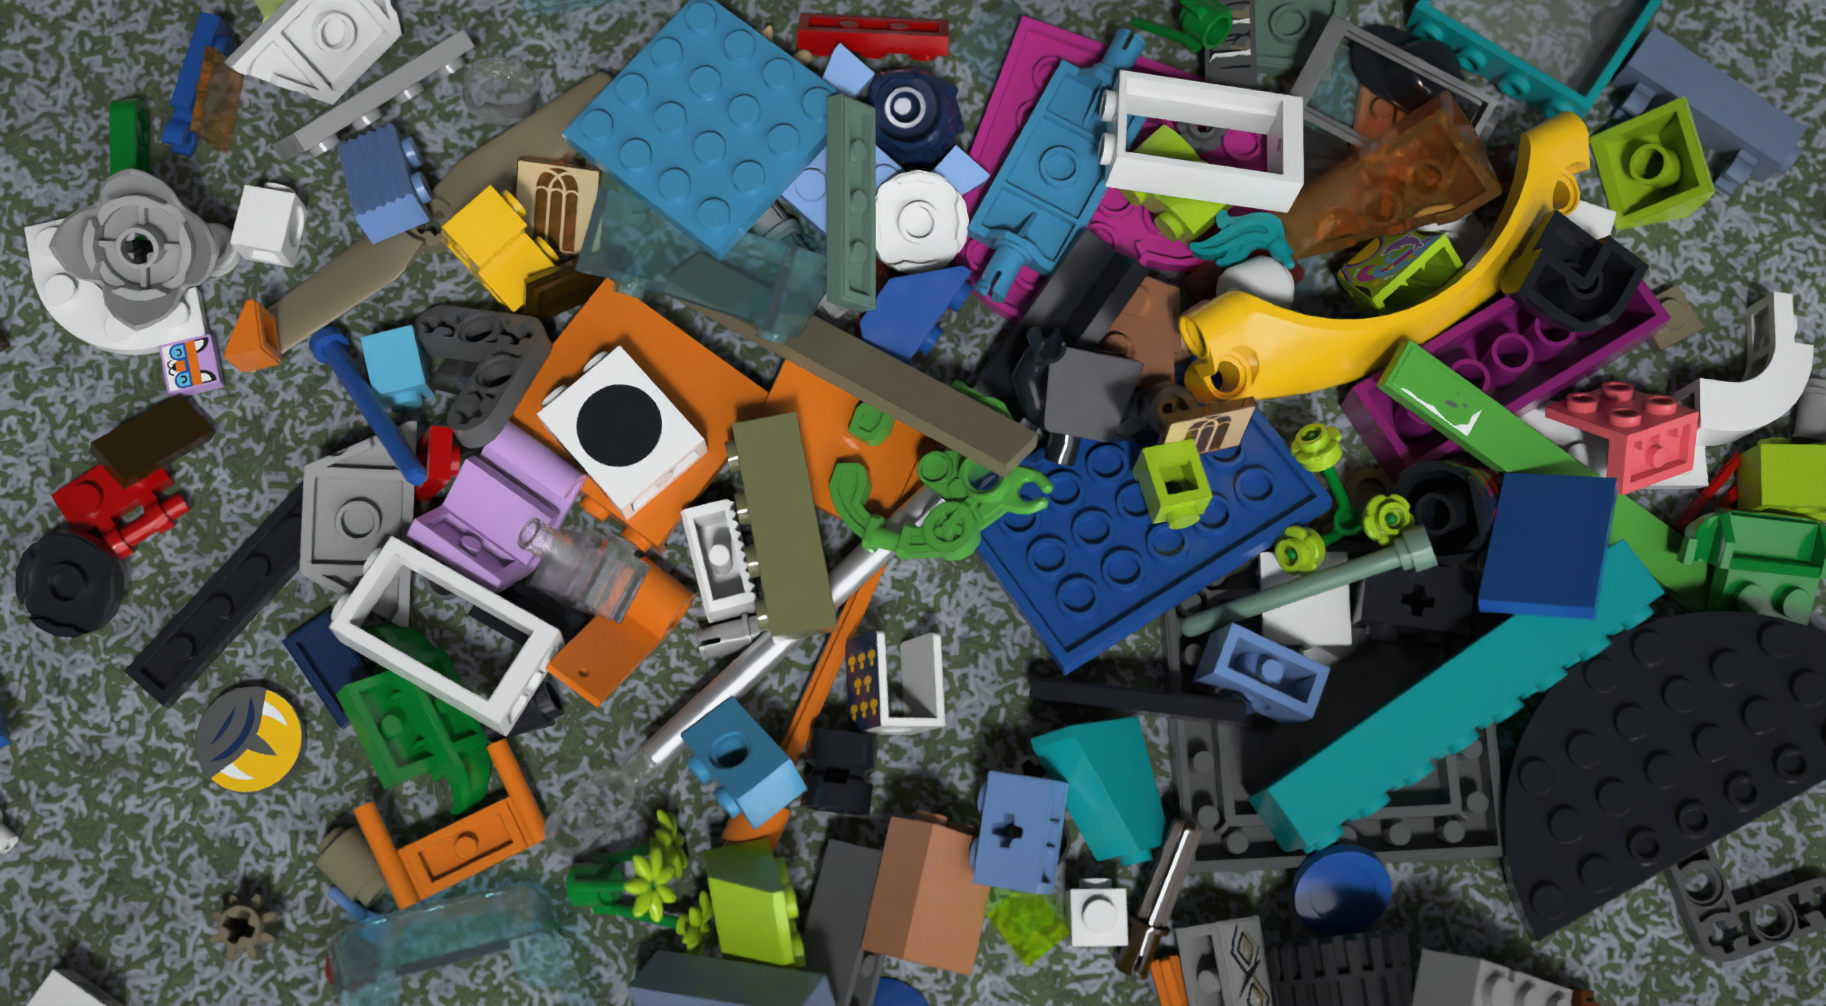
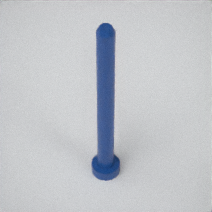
(331, 348)

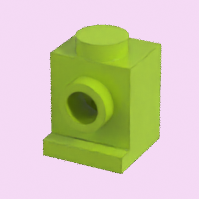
(1178, 469)

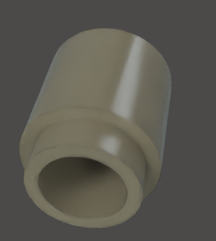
(351, 865)

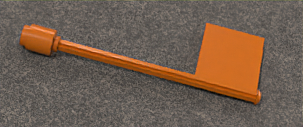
(824, 423)

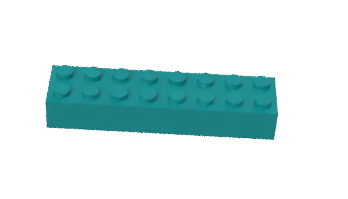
(1443, 707)

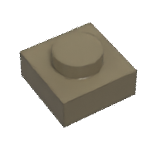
(1681, 325)

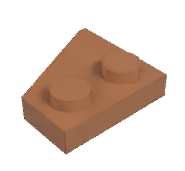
(1149, 331)

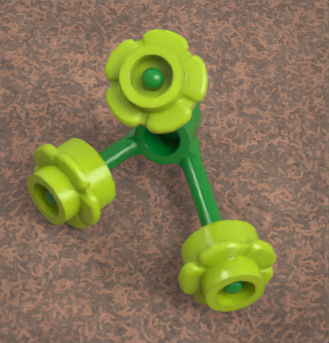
(1383, 520)

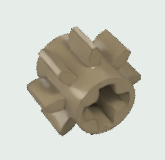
(257, 917)

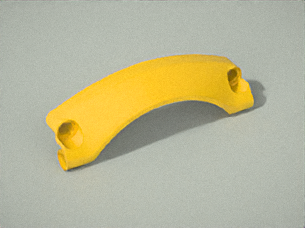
(1287, 353)

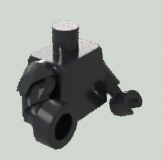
(1089, 395)

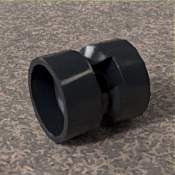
(841, 753)

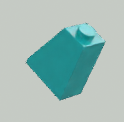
(1109, 787)

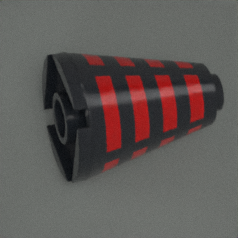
(1453, 504)

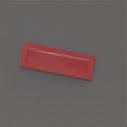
(873, 36)

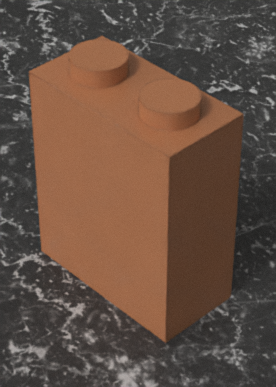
(925, 895)

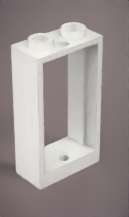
(1207, 105)
(518, 683)

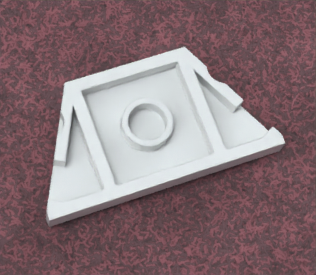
(318, 45)

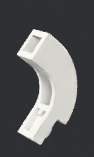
(1771, 383)

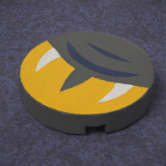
(250, 740)

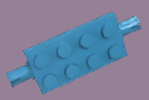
(1052, 172)

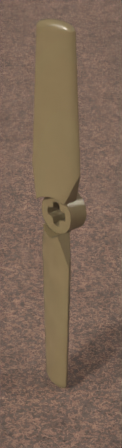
(370, 267)

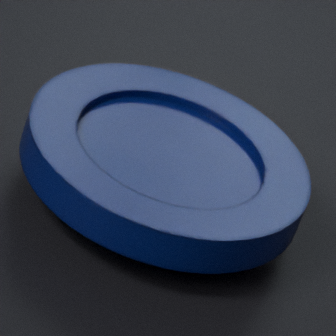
(1341, 890)

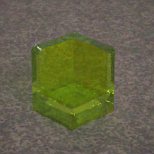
(1027, 926)

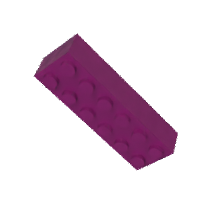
(1508, 359)

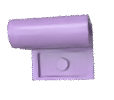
(492, 503)

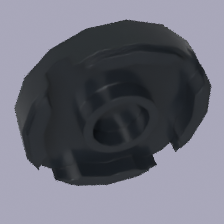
(70, 583)

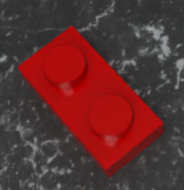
(439, 459)

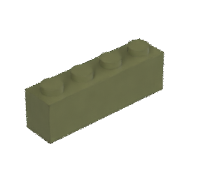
(783, 527)

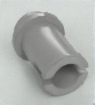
(1811, 414)
(733, 636)

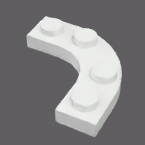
(82, 311)

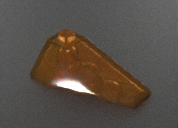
(1405, 178)

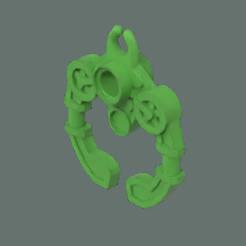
(953, 526)

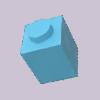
(397, 368)

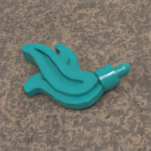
(1242, 236)

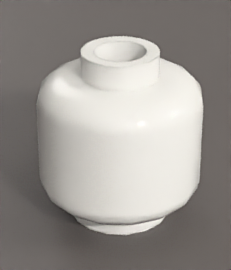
(1261, 278)

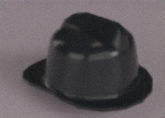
(1396, 83)

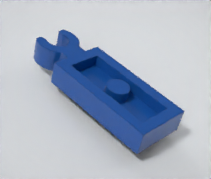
(208, 32)

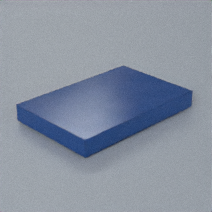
(1549, 545)

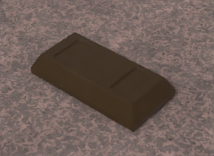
(558, 290)

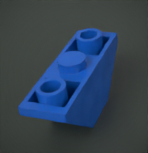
(911, 309)

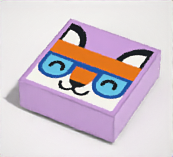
(192, 366)

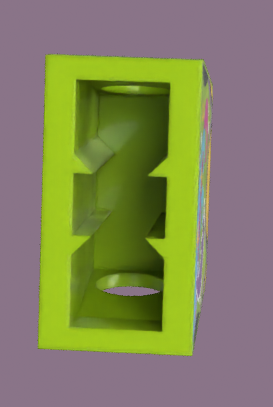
(1398, 271)

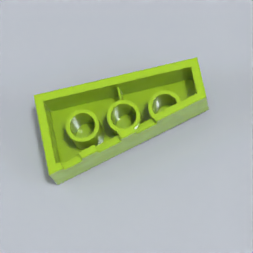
(1784, 479)

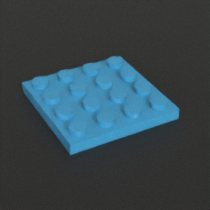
(706, 124)

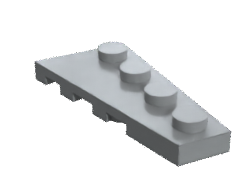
(363, 106)

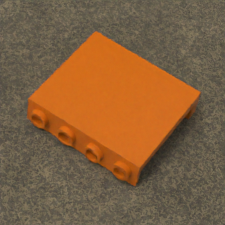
(686, 372)

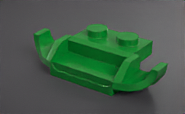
(1760, 559)
(414, 731)

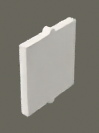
(1311, 621)

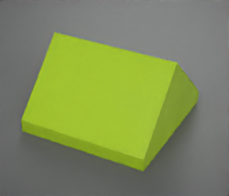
(1653, 166)

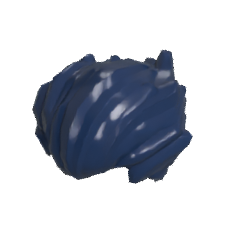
(915, 115)

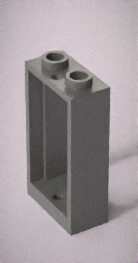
(1483, 118)

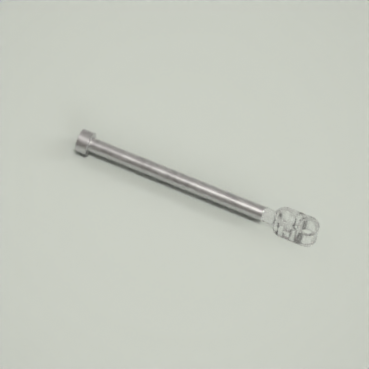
(732, 681)

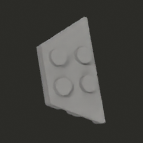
(348, 511)

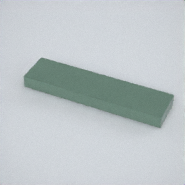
(851, 203)

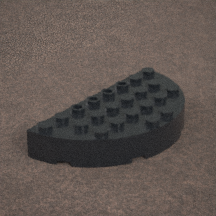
(1658, 756)

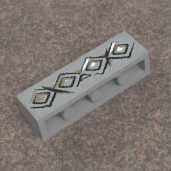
(1225, 963)

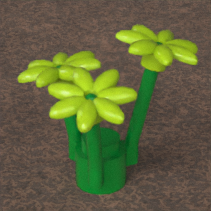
(601, 884)

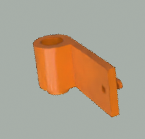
(610, 651)

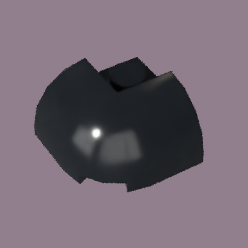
(1572, 277)

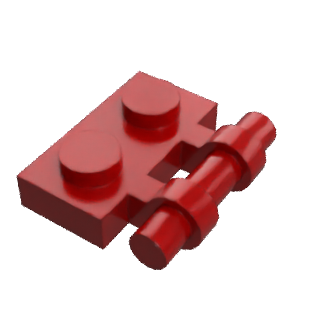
(97, 502)

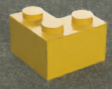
(493, 246)

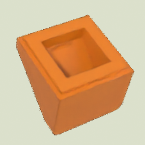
(254, 339)

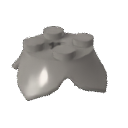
(99, 248)

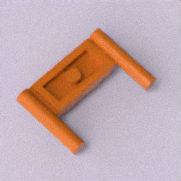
(463, 846)

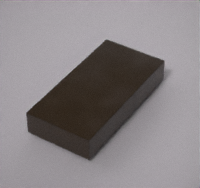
(151, 441)

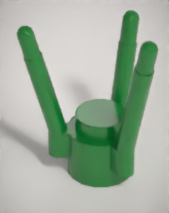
(1203, 21)

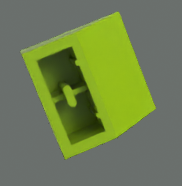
(754, 905)

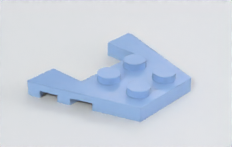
(809, 190)

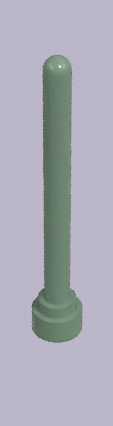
(1409, 551)

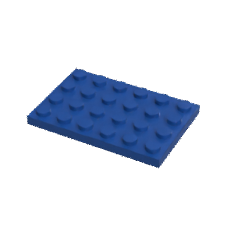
(1099, 566)

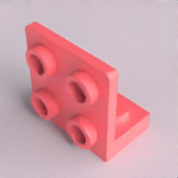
(1646, 433)

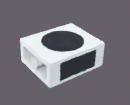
(622, 431)

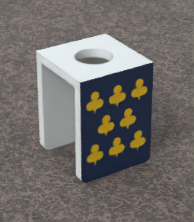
(920, 685)

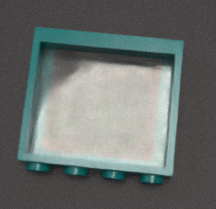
(1538, 50)

